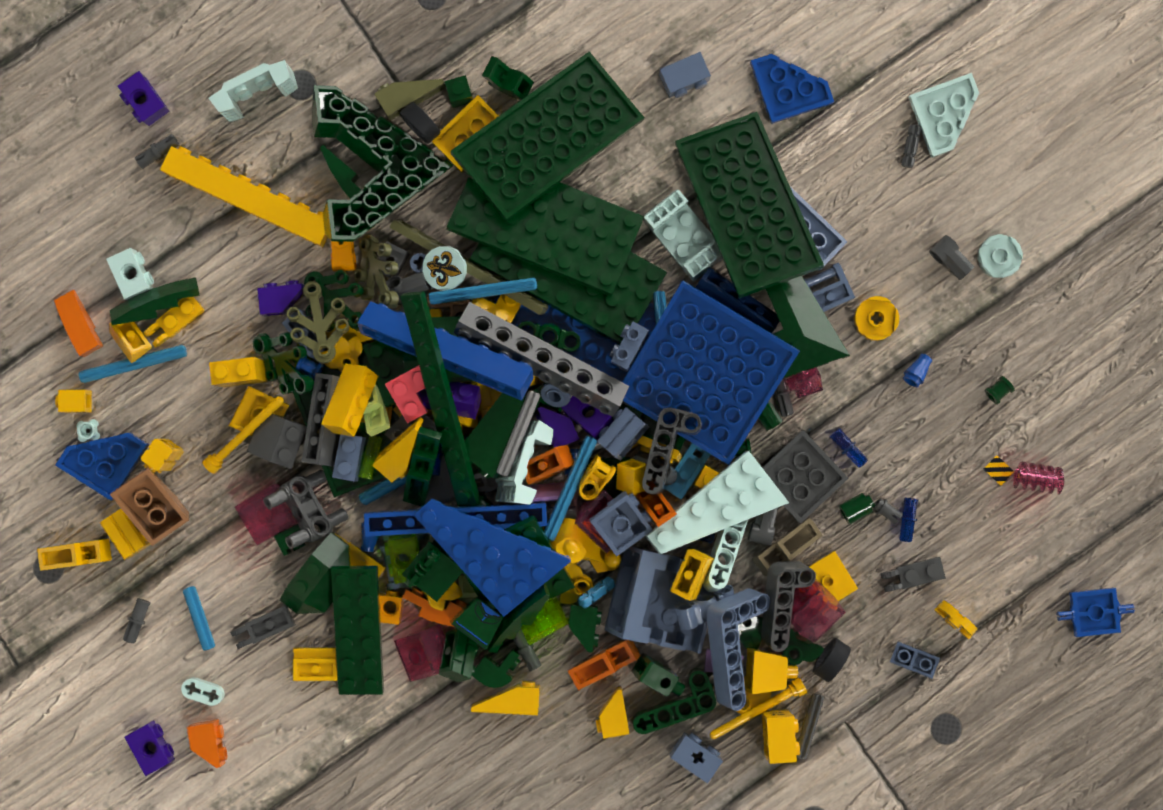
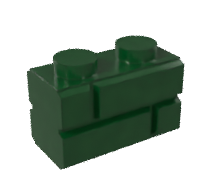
(458, 656)

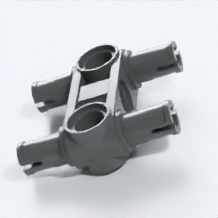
(305, 509)

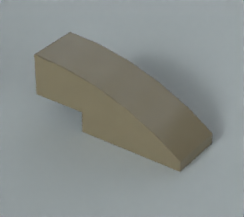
(788, 545)

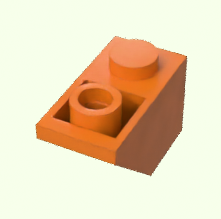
(206, 741)

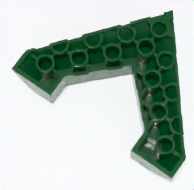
(402, 163)
(805, 326)

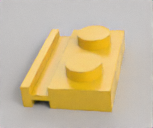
(315, 664)

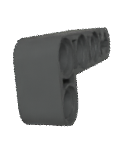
(666, 452)
(777, 632)

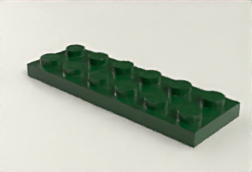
(357, 630)

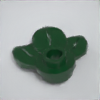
(751, 633)
(806, 649)

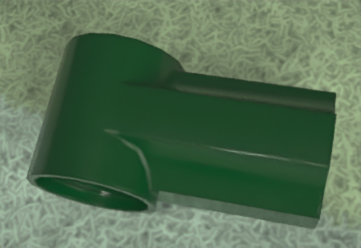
(769, 417)

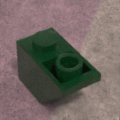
(583, 624)

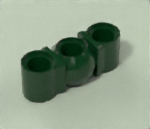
(560, 335)

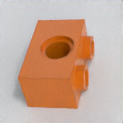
(549, 464)

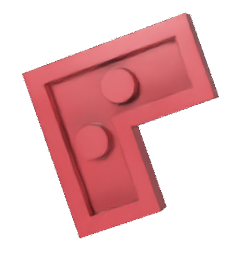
(404, 392)

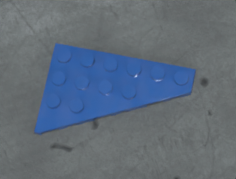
(496, 561)

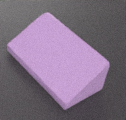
(547, 491)

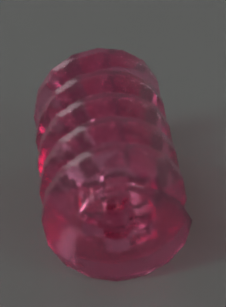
(1040, 476)

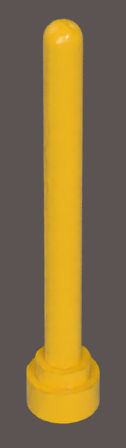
(215, 461)
(795, 689)

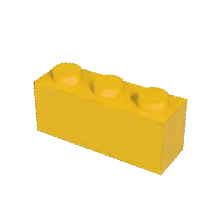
(349, 400)

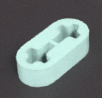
(201, 696)

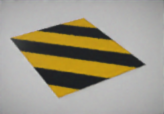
(998, 470)

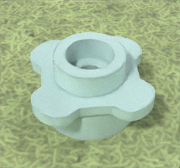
(82, 426)

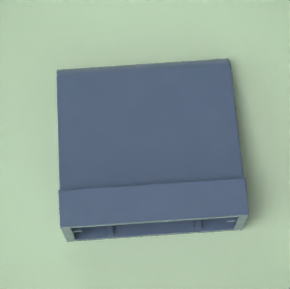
(644, 605)

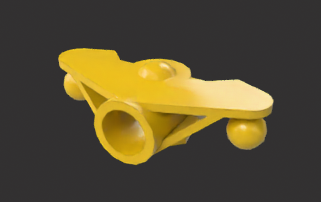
(579, 546)

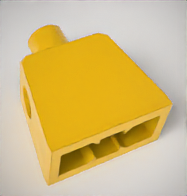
(767, 671)

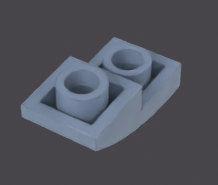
(915, 660)

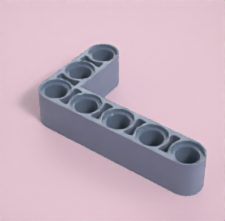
(725, 643)

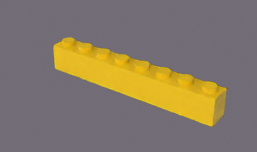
(244, 195)

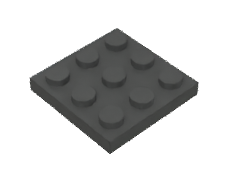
(804, 475)

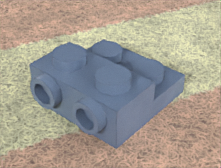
(632, 341)
(622, 522)

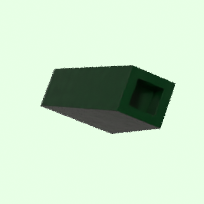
(492, 434)

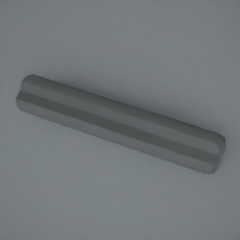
(810, 724)

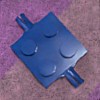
(1095, 612)

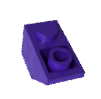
(278, 299)
(562, 426)

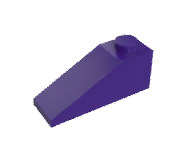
(465, 396)

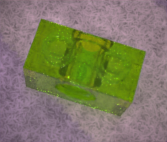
(400, 544)

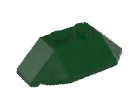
(312, 585)

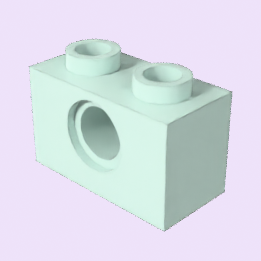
(121, 265)

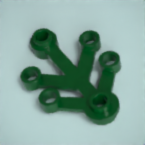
(329, 295)
(265, 346)

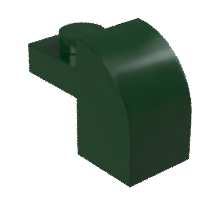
(507, 80)
(496, 675)

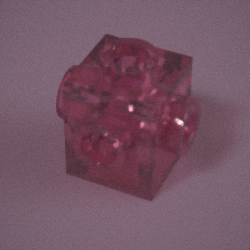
(805, 383)

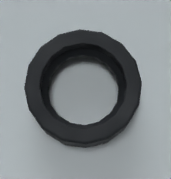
(420, 122)
(831, 660)

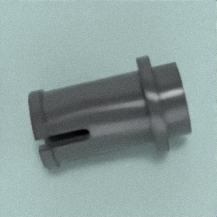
(885, 509)

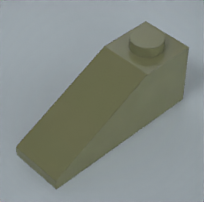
(399, 94)

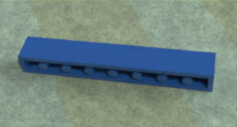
(458, 354)
(405, 522)

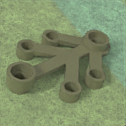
(369, 247)
(319, 325)

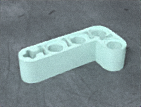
(729, 552)

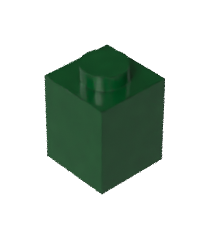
(458, 91)

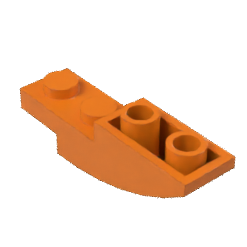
(427, 612)

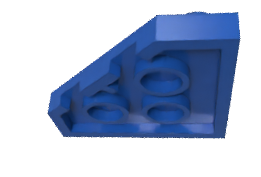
(788, 88)
(103, 462)

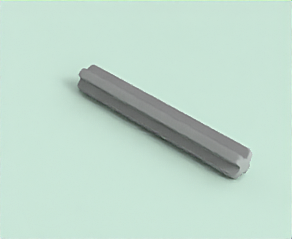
(518, 433)

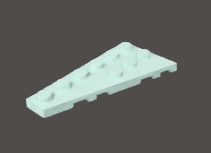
(728, 499)

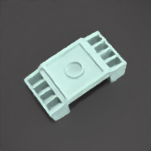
(246, 84)
(683, 235)
(510, 487)

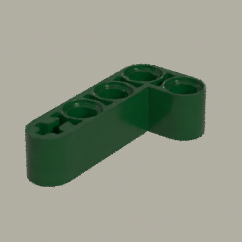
(672, 706)

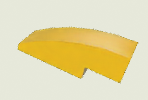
(74, 554)

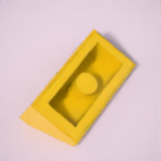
(130, 340)

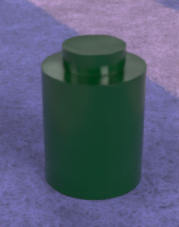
(856, 508)

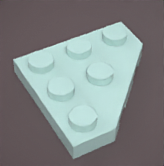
(944, 112)

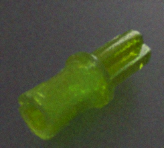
(370, 455)

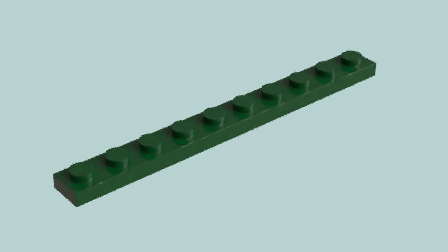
(440, 398)

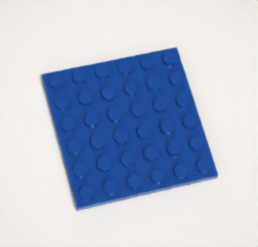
(708, 365)

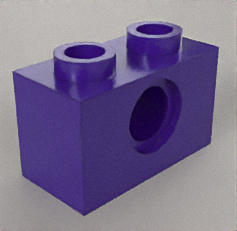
(139, 86)
(592, 425)
(146, 759)

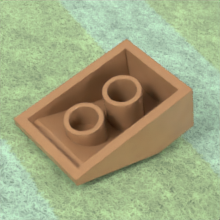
(151, 506)

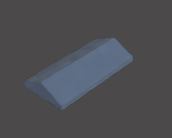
(824, 235)

